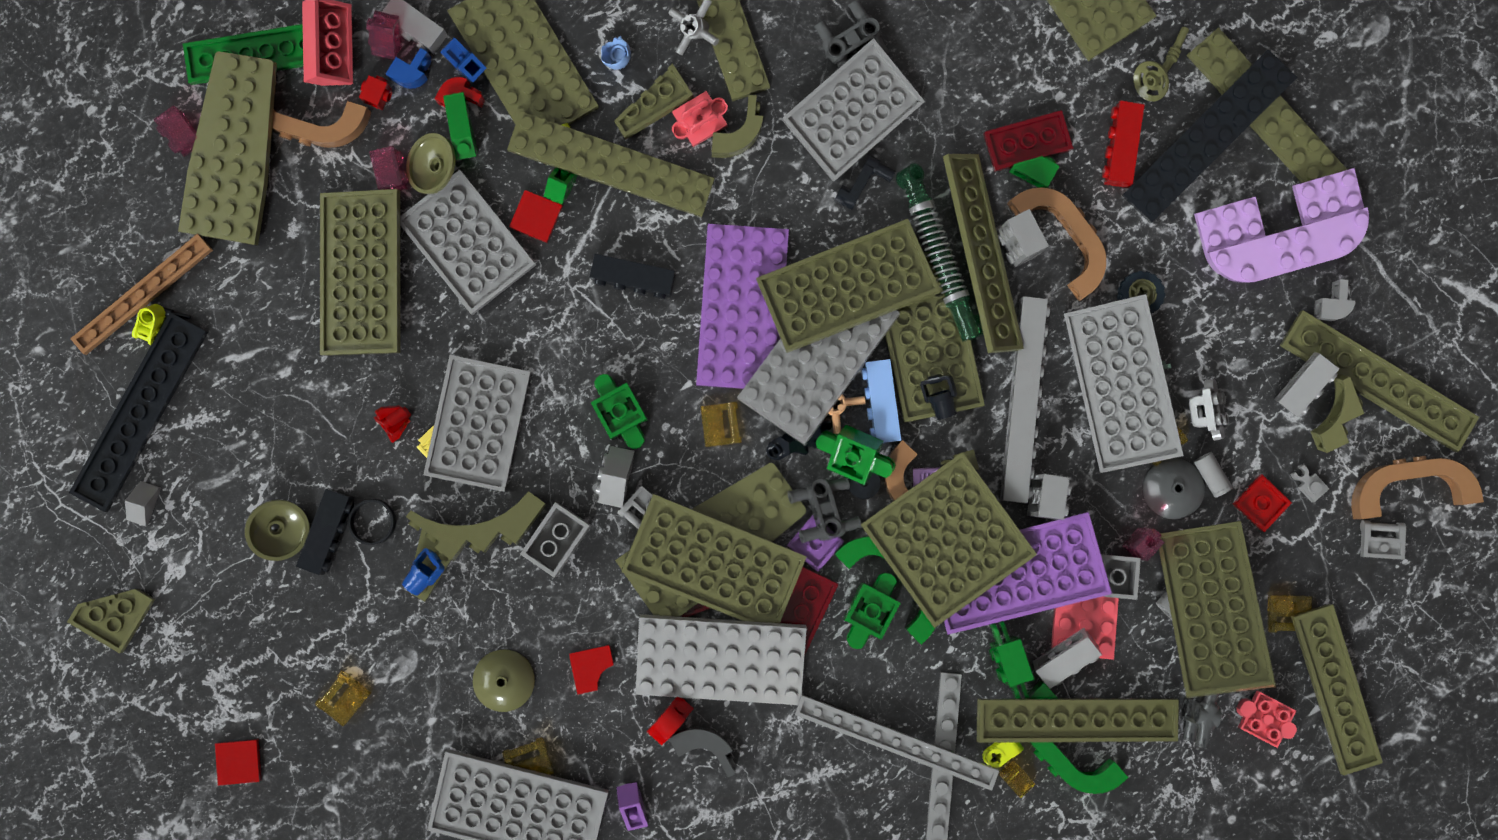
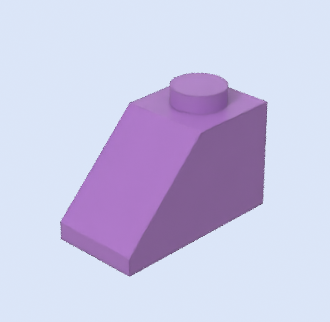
(631, 806)

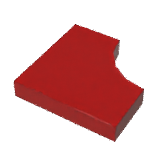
(588, 667)

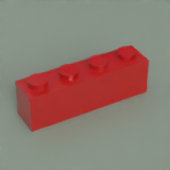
(1124, 144)

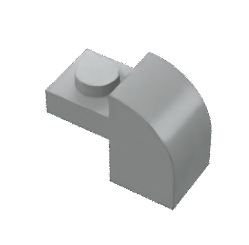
(1336, 307)

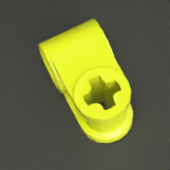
(146, 326)
(1004, 752)

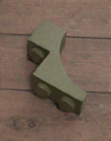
(1346, 406)

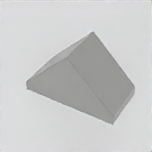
(141, 503)

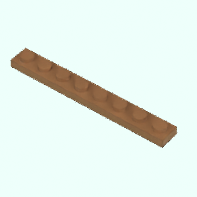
(141, 294)

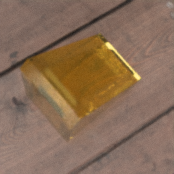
(1016, 779)

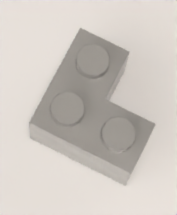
(615, 476)

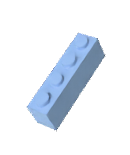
(882, 400)

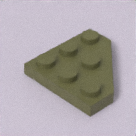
(113, 617)

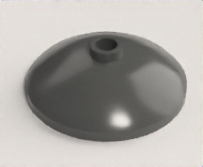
(1160, 488)

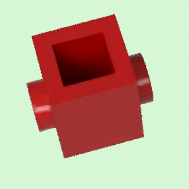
(375, 92)

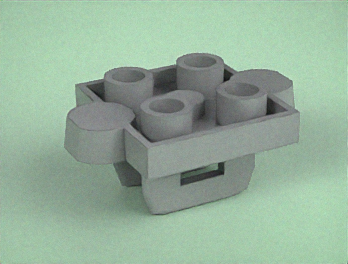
(1213, 400)

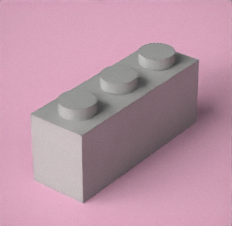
(416, 26)
(1307, 384)
(1067, 658)

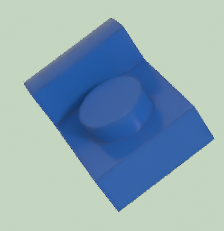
(462, 60)
(410, 75)

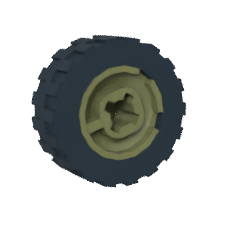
(1140, 284)

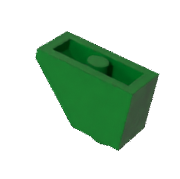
(1036, 171)
(559, 185)

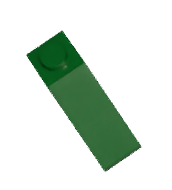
(460, 126)

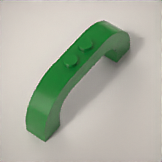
(860, 547)
(1095, 782)

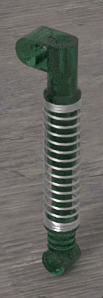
(956, 296)

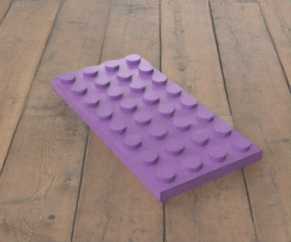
(734, 316)
(1061, 574)

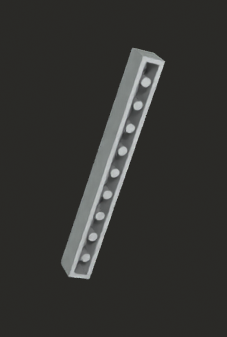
(1024, 401)

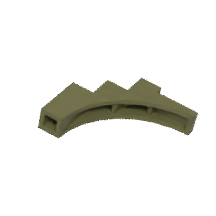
(454, 538)

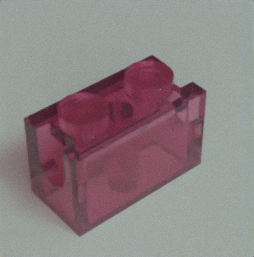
(384, 35)
(177, 129)
(388, 168)
(1143, 543)

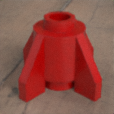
(393, 420)

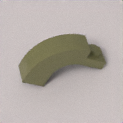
(732, 144)

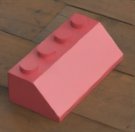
(327, 42)

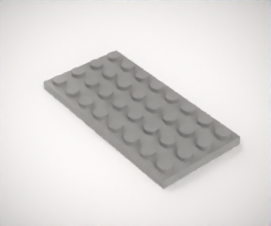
(804, 384)
(1123, 384)
(720, 659)
(508, 802)

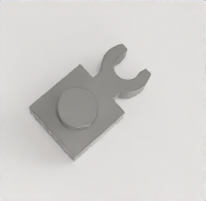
(1311, 485)

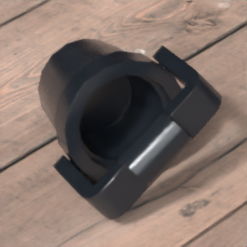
(942, 401)

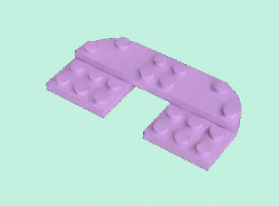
(1330, 229)

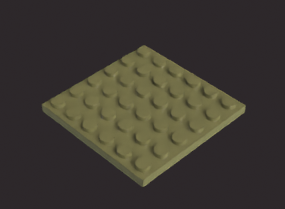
(948, 540)

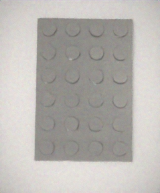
(853, 110)
(466, 243)
(477, 423)

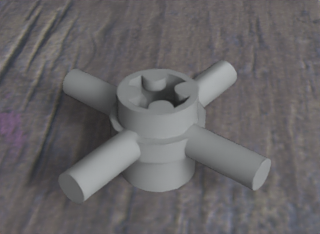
(687, 24)

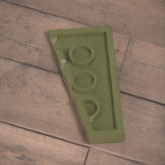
(659, 100)

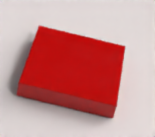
(536, 216)
(1262, 503)
(238, 762)

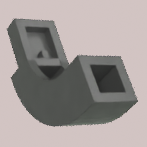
(708, 739)

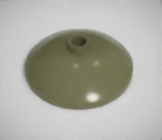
(430, 163)
(278, 543)
(518, 679)

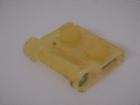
(713, 424)
(1285, 607)
(348, 703)
(539, 763)

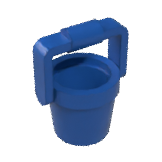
(421, 575)

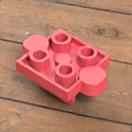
(699, 118)
(1266, 718)

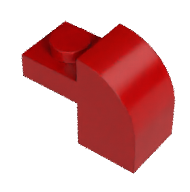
(457, 85)
(670, 720)

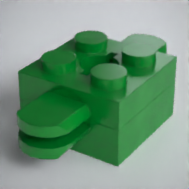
(619, 411)
(851, 462)
(871, 610)
(1011, 661)

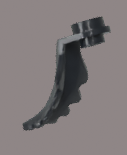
(786, 444)

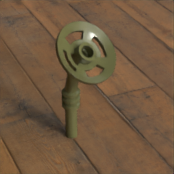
(1155, 79)

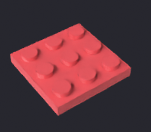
(1094, 615)

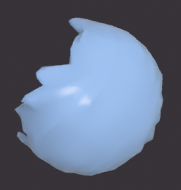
(616, 53)

